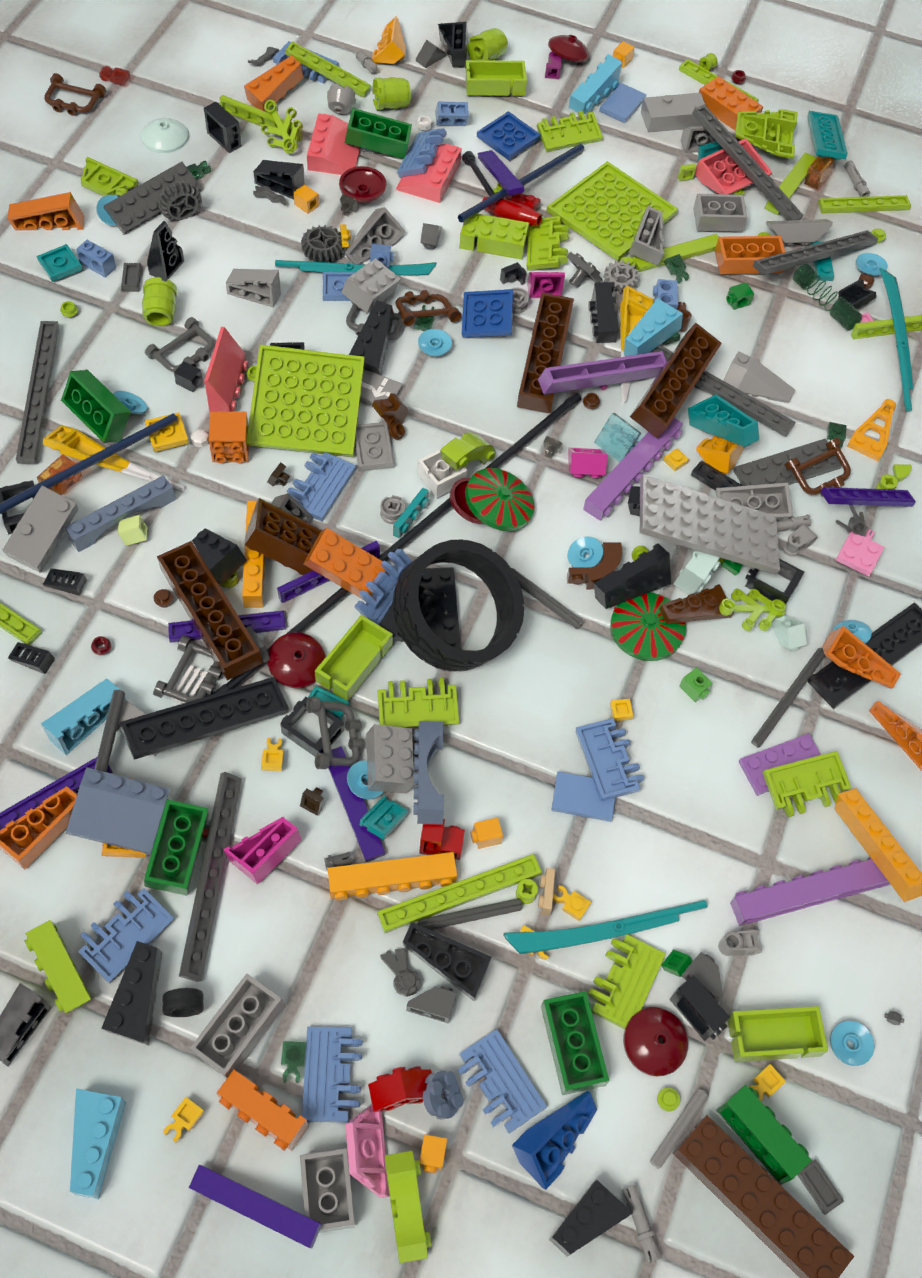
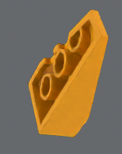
(391, 44)
(720, 453)

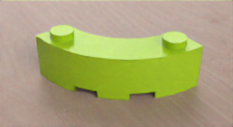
(468, 448)
(406, 1207)

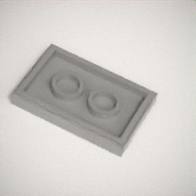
(373, 447)

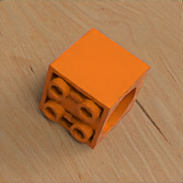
(228, 437)

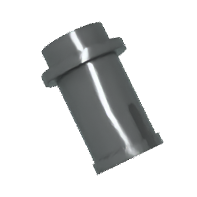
(338, 860)

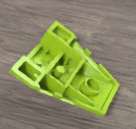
(768, 131)

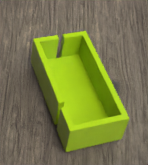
(495, 77)
(494, 235)
(354, 657)
(777, 1034)

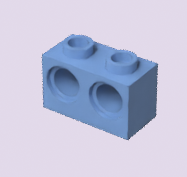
(452, 113)
(96, 258)
(667, 292)

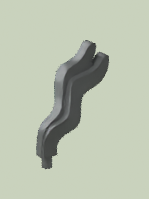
(269, 53)
(265, 191)

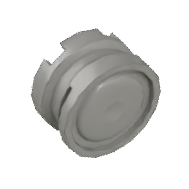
(520, 300)
(391, 509)

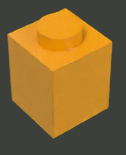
(624, 53)
(306, 199)
(487, 833)
(432, 1153)

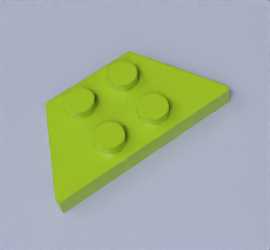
(105, 179)

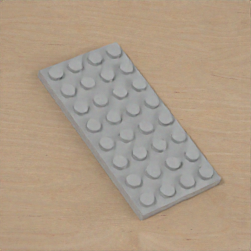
(708, 524)

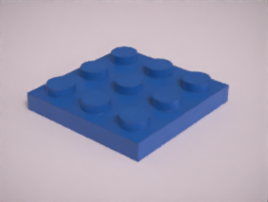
(508, 135)
(487, 313)

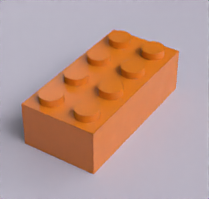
(727, 101)
(738, 253)
(343, 562)

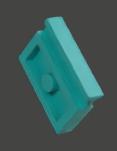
(383, 817)

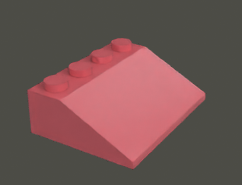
(327, 147)
(723, 174)
(438, 176)
(225, 373)

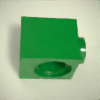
(740, 296)

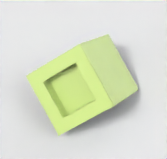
(132, 530)

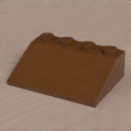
(280, 536)

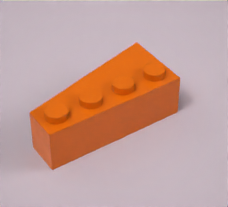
(274, 83)
(47, 213)
(38, 828)
(262, 1110)

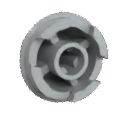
(340, 99)

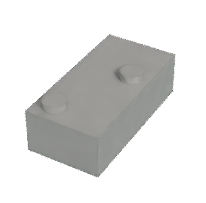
(670, 112)
(40, 529)
(237, 1026)

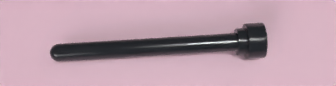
(469, 159)

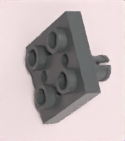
(584, 269)

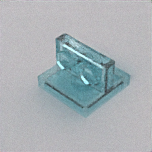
(617, 437)

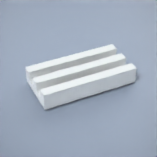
(197, 672)

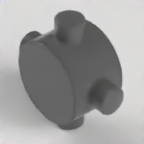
(894, 1018)

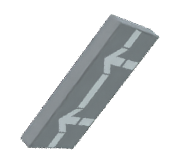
(377, 387)

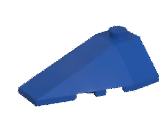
(548, 1142)

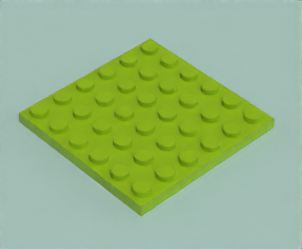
(608, 208)
(305, 401)

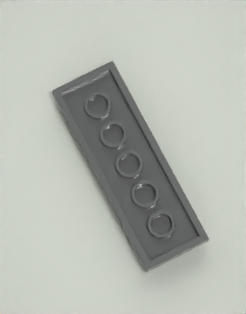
(142, 201)
(772, 468)

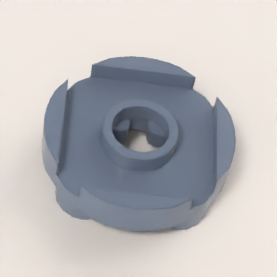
(452, 1099)

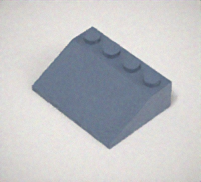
(117, 811)

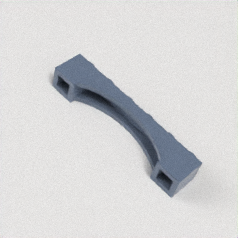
(87, 529)
(430, 803)

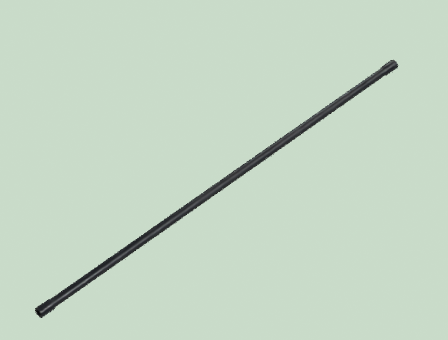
(569, 403)

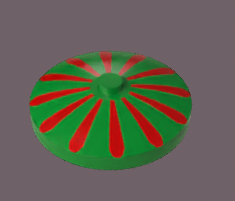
(499, 499)
(641, 629)

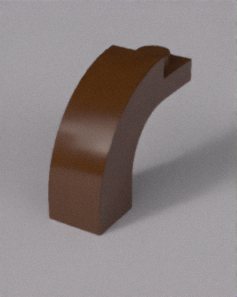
(589, 575)

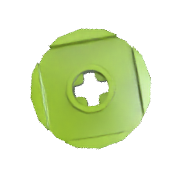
(487, 45)
(391, 93)
(159, 301)

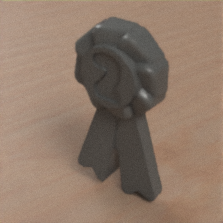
(406, 981)

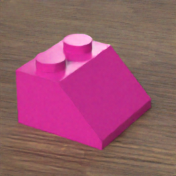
(545, 282)
(587, 461)

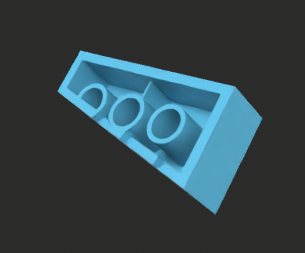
(596, 85)
(653, 329)
(80, 718)
(94, 1135)

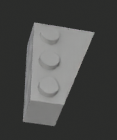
(648, 237)
(255, 285)

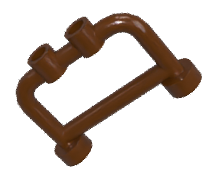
(58, 104)
(408, 317)
(833, 449)

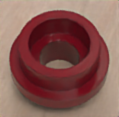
(738, 77)
(98, 641)

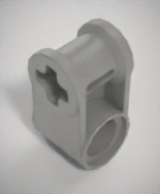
(799, 540)
(744, 943)

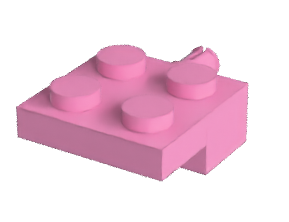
(860, 552)

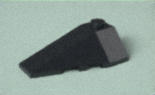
(164, 253)

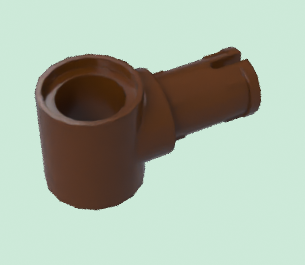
(686, 316)

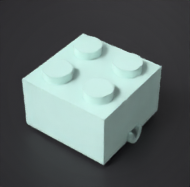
(697, 572)

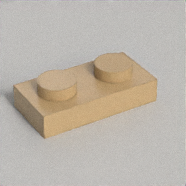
(546, 899)

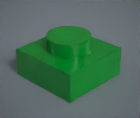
(731, 566)
(676, 963)

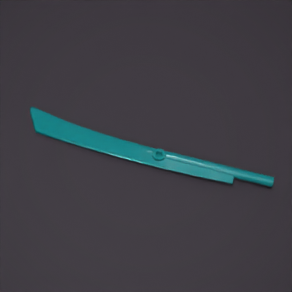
(409, 269)
(901, 335)
(548, 940)

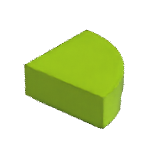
(901, 471)

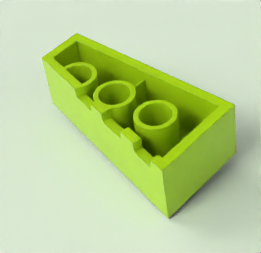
(57, 966)

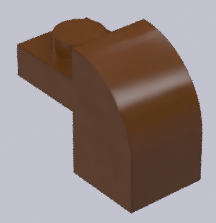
(391, 409)

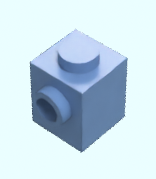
(382, 254)

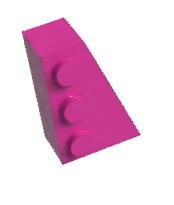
(264, 850)

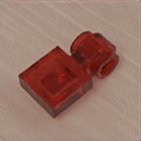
(116, 76)

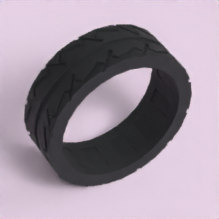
(499, 580)

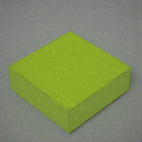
(686, 172)

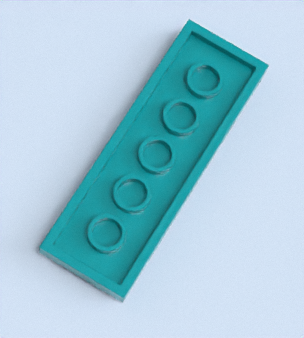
(827, 135)

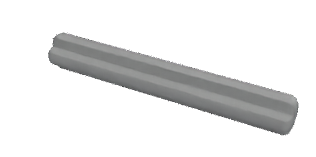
(679, 1128)

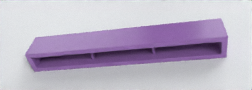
(601, 372)
(630, 471)
(807, 891)

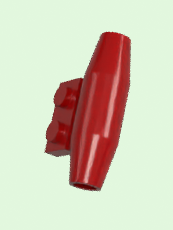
(518, 208)

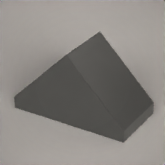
(429, 54)

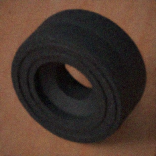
(183, 1002)

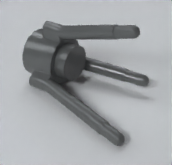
(856, 524)

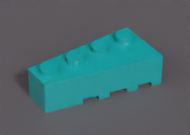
(723, 420)

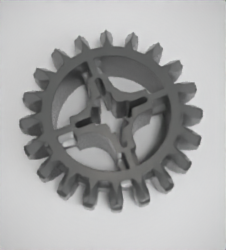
(177, 196)
(322, 244)

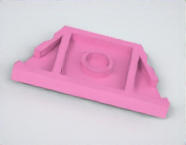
(367, 1151)

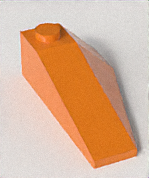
(857, 657)
(901, 730)

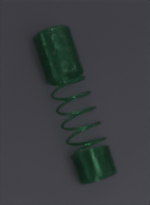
(841, 310)

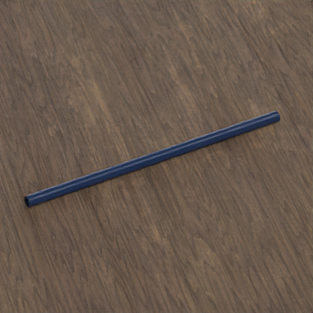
(524, 180)
(88, 462)

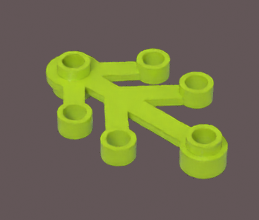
(282, 129)
(775, 608)

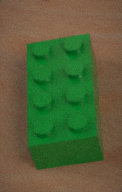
(378, 133)
(95, 406)
(176, 847)
(574, 1043)
(764, 1135)

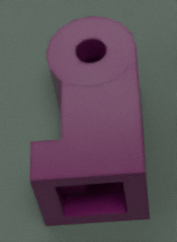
(553, 66)

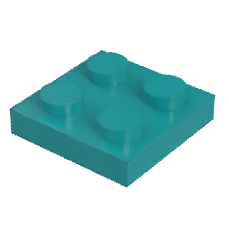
(59, 262)

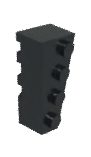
(374, 337)
(635, 579)
(452, 960)
(135, 996)

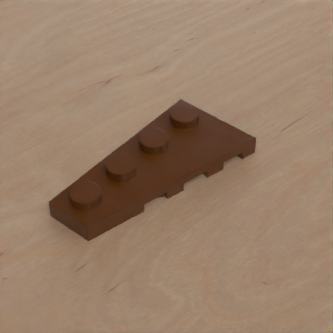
(695, 607)

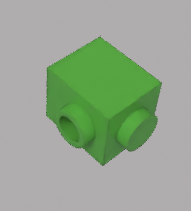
(696, 685)

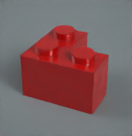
(441, 839)
(398, 1088)

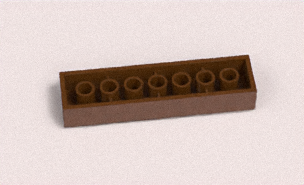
(545, 350)
(675, 380)
(209, 610)
(761, 1203)

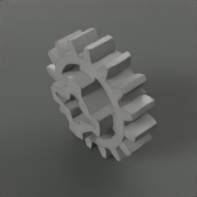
(621, 275)

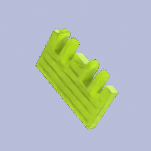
(569, 131)
(544, 244)
(418, 706)
(807, 778)
(627, 984)

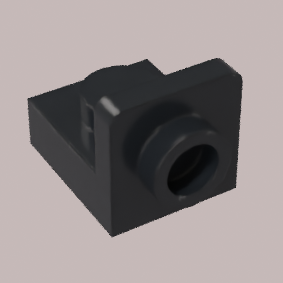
(513, 272)

